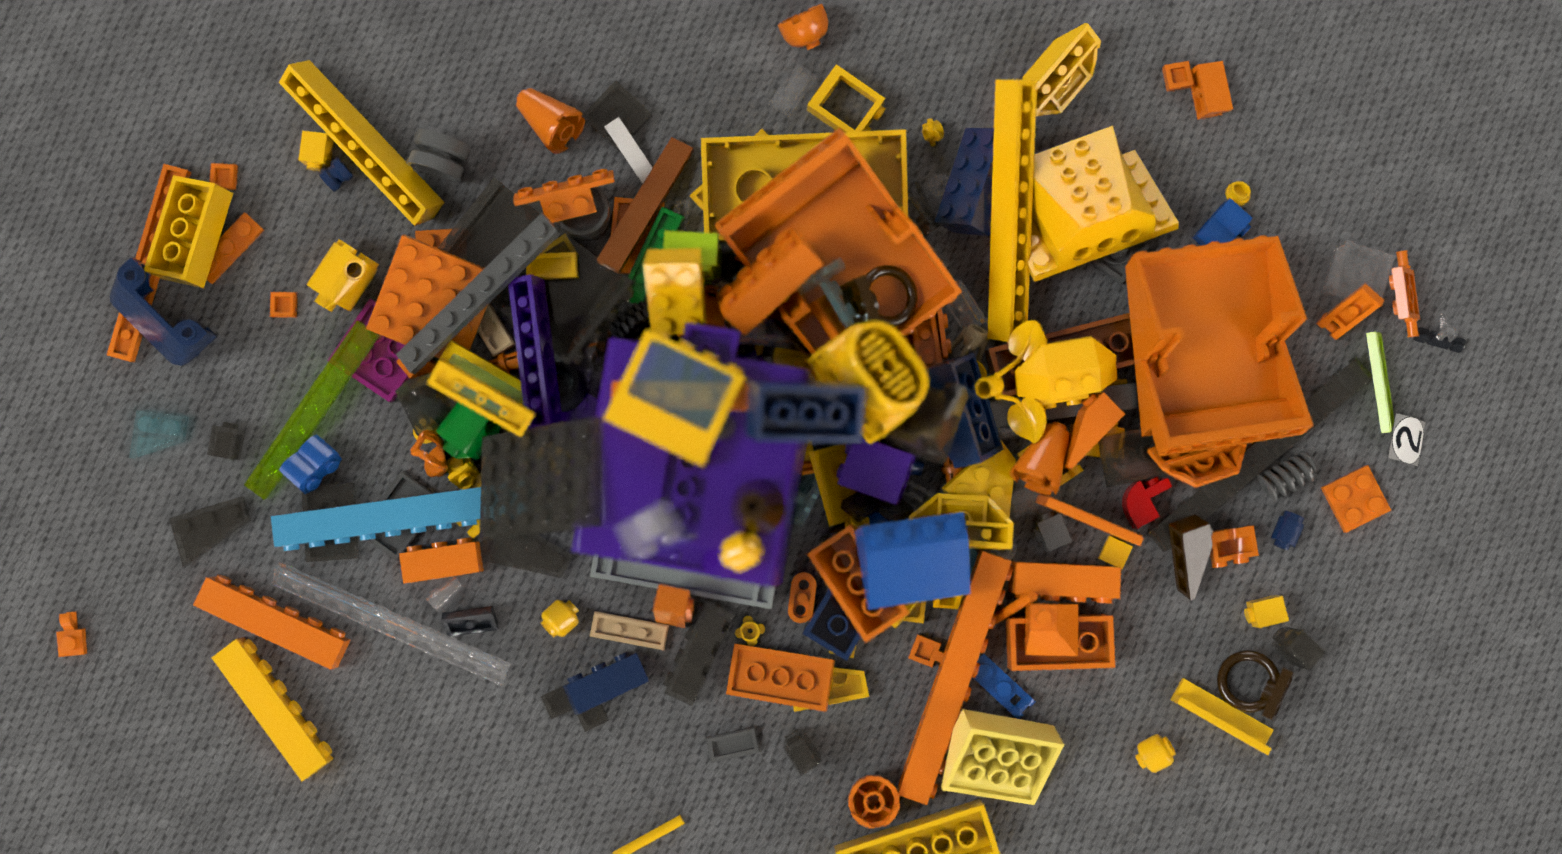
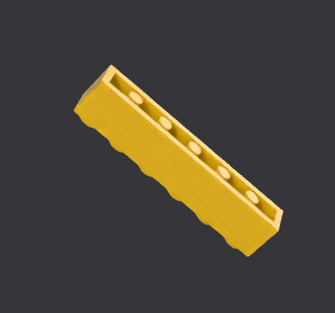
(273, 708)

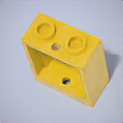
(827, 87)

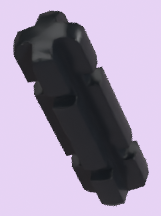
(1456, 345)

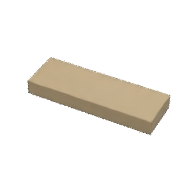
(629, 630)

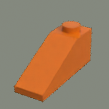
(1091, 424)

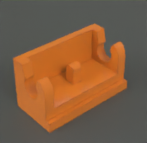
(1210, 90)

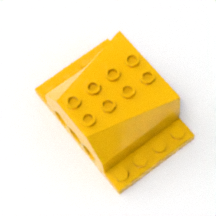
(1091, 204)

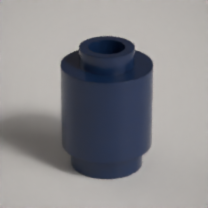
(1287, 530)

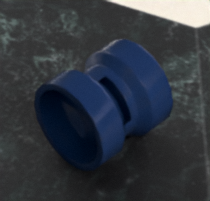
(335, 174)

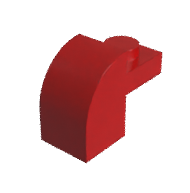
(1137, 502)

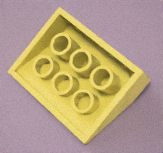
(1000, 757)

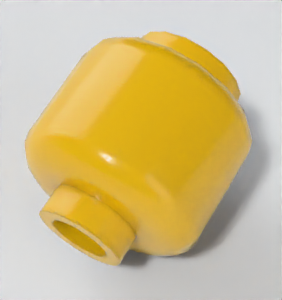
(741, 551)
(560, 618)
(1155, 753)

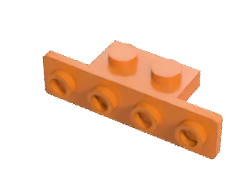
(566, 198)

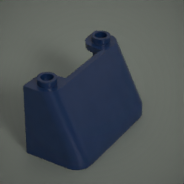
(176, 344)

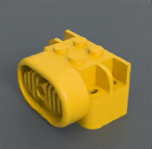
(884, 364)

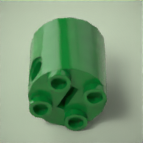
(464, 430)

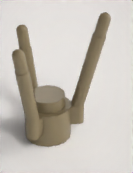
(974, 337)

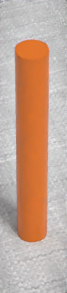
(1015, 606)

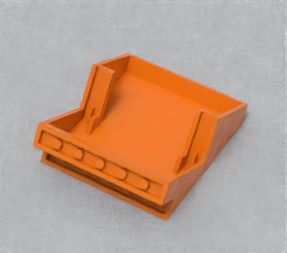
(843, 214)
(1214, 345)

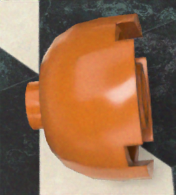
(805, 27)
(873, 801)

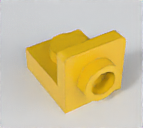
(461, 471)

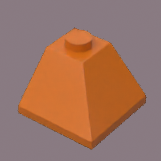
(1051, 629)

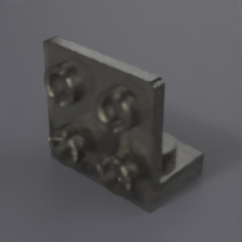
(424, 404)

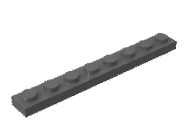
(478, 293)

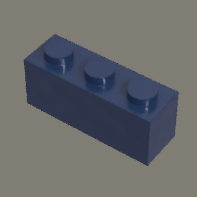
(605, 682)

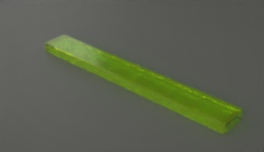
(312, 408)

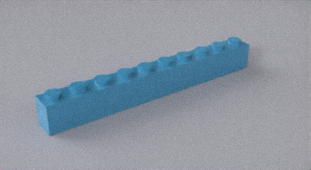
(375, 518)

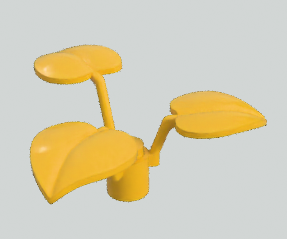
(1027, 416)

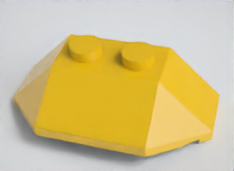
(1064, 69)
(1066, 370)
(985, 522)

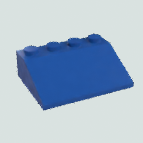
(914, 560)

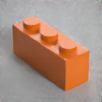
(441, 560)
(673, 606)

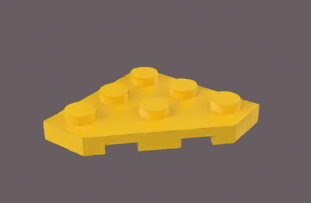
(987, 479)

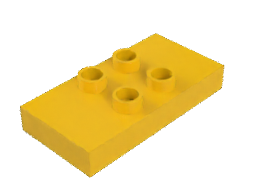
(743, 164)

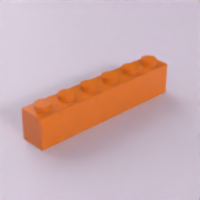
(271, 621)

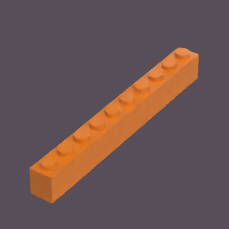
(953, 677)

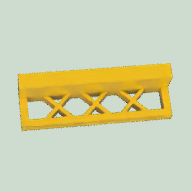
(1222, 715)

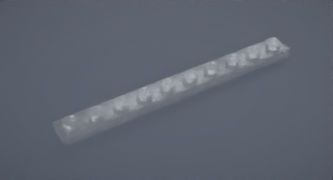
(391, 623)

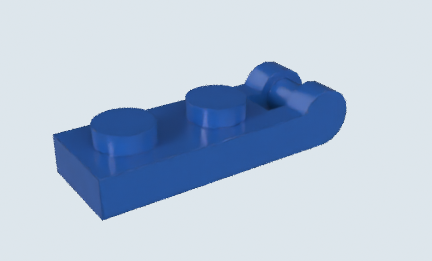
(1002, 687)

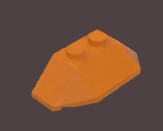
(1201, 466)

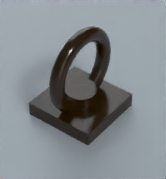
(865, 303)
(1273, 692)

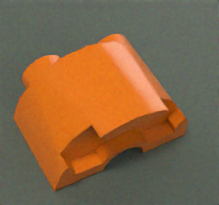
(1234, 545)

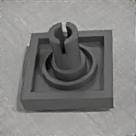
(1114, 264)

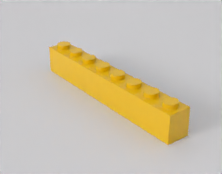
(361, 142)

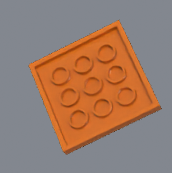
(418, 288)

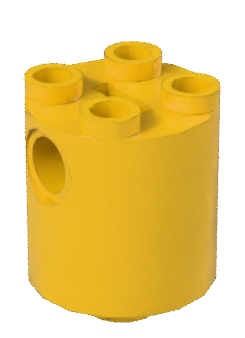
(336, 283)

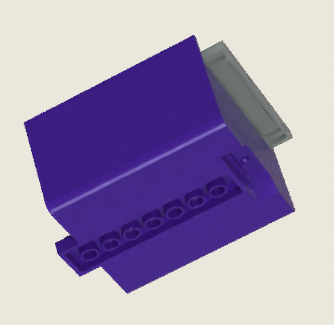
(643, 474)

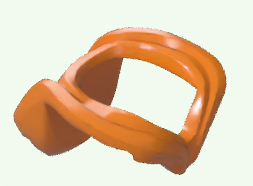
(436, 459)

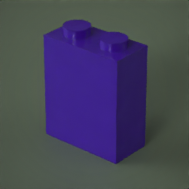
(876, 470)

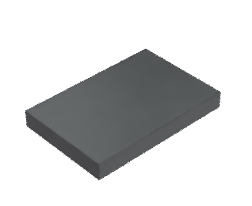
(402, 487)

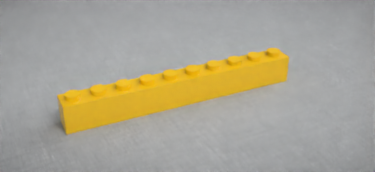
(1011, 206)

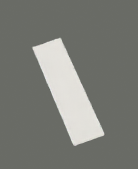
(629, 148)

